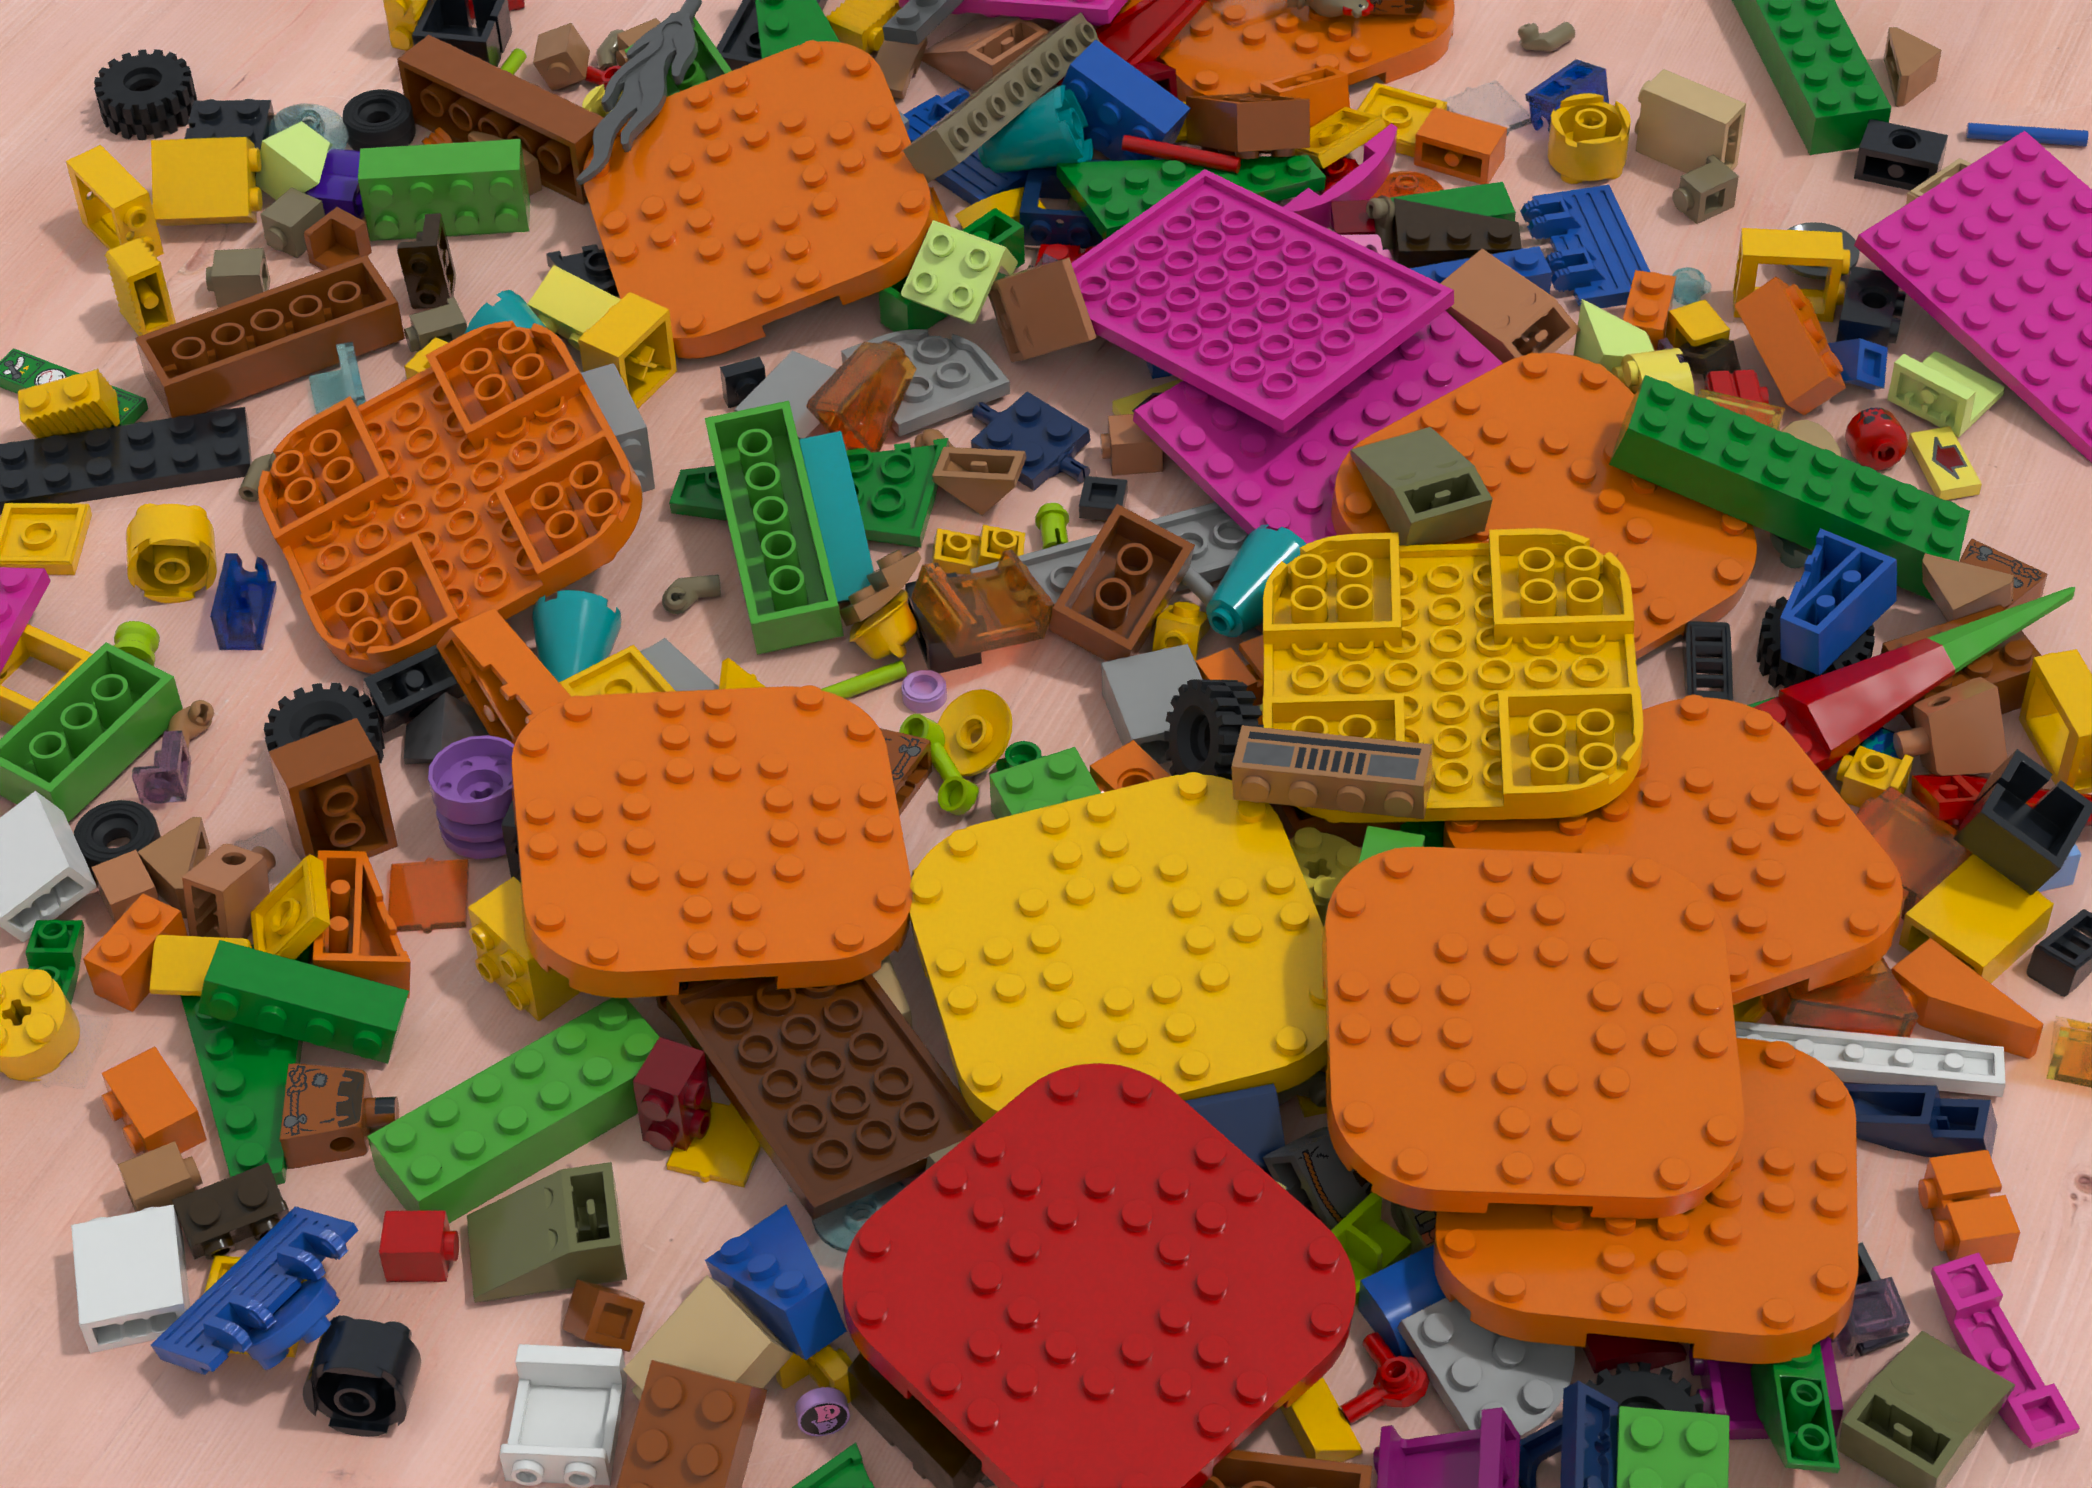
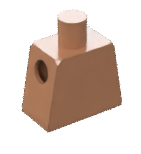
(1957, 731)
(226, 890)

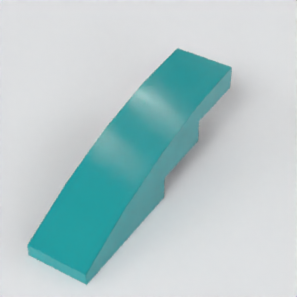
(837, 512)

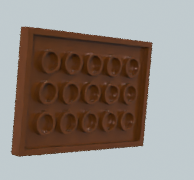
(825, 1082)

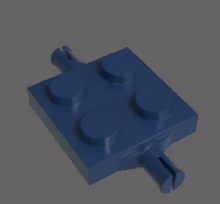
(1040, 431)

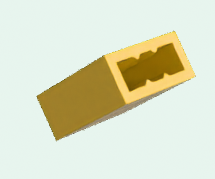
(205, 181)
(1978, 918)

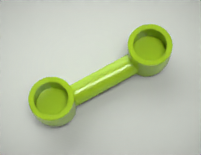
(955, 793)

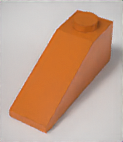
(1963, 1003)

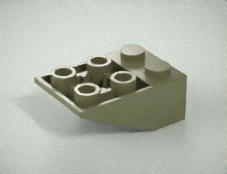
(1424, 487)
(548, 1236)
(1922, 1414)

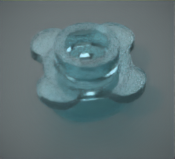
(1690, 285)

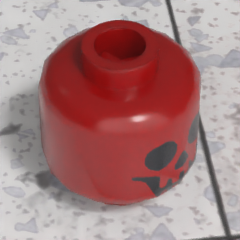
(1876, 435)

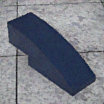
(1920, 1121)

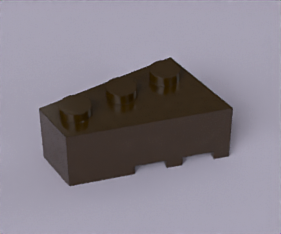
(1440, 234)
(912, 1428)

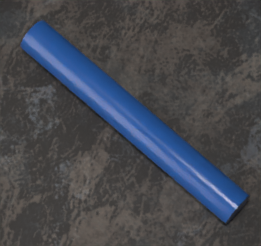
(2040, 134)

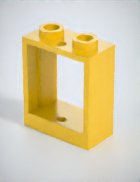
(118, 203)
(1793, 248)
(45, 649)
(2059, 717)

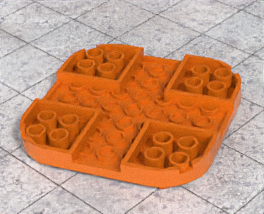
(1229, 60)
(763, 196)
(1544, 451)
(449, 495)
(1753, 828)
(708, 840)
(1530, 1032)
(1739, 1276)

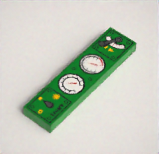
(24, 370)

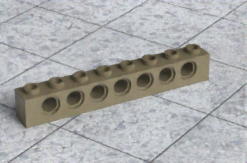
(1000, 99)

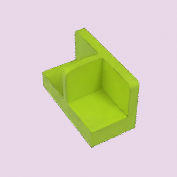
(1369, 1240)

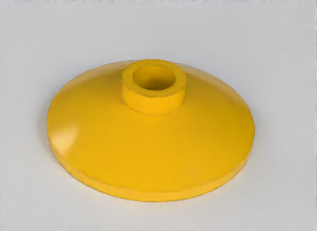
(976, 730)

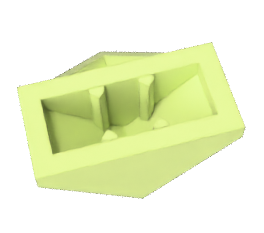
(292, 160)
(1607, 338)

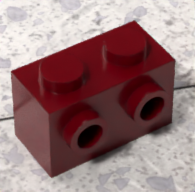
(673, 1096)

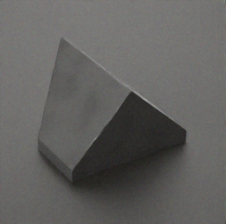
(439, 726)

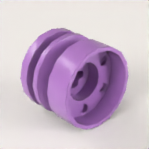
(472, 794)

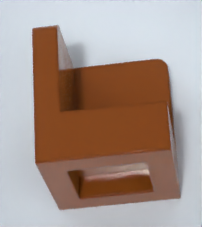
(337, 239)
(603, 1315)

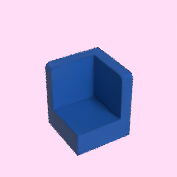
(1861, 362)

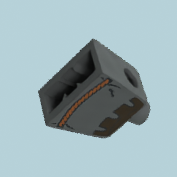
(1318, 1177)

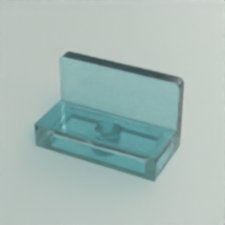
(337, 385)

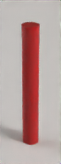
(1181, 153)

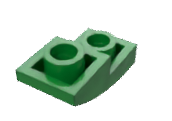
(58, 951)

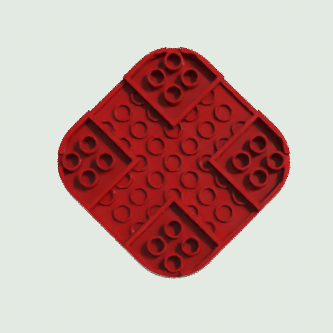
(1098, 1288)

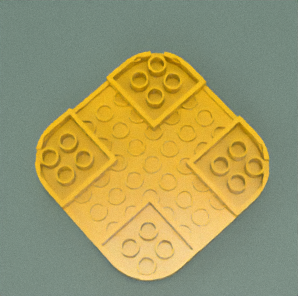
(1486, 650)
(1127, 935)

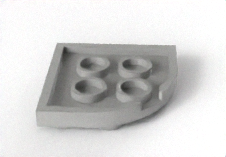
(947, 381)
(1486, 1370)

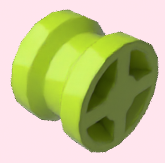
(138, 640)

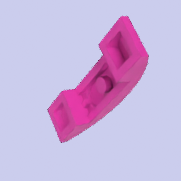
(1357, 185)
(1984, 1335)

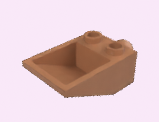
(982, 49)
(1506, 309)
(1041, 310)

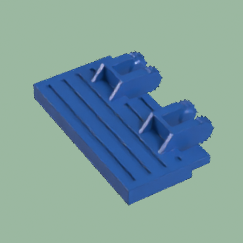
(969, 178)
(1589, 242)
(253, 1290)

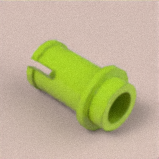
(1052, 522)

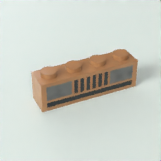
(1332, 772)

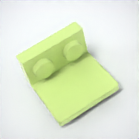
(956, 272)
(1942, 391)

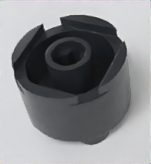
(362, 1375)

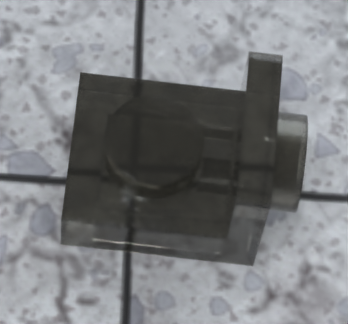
(1711, 356)

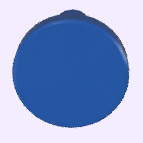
(298, 1318)

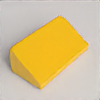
(183, 962)
(1321, 1425)

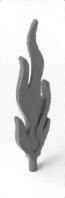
(643, 84)

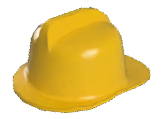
(886, 629)

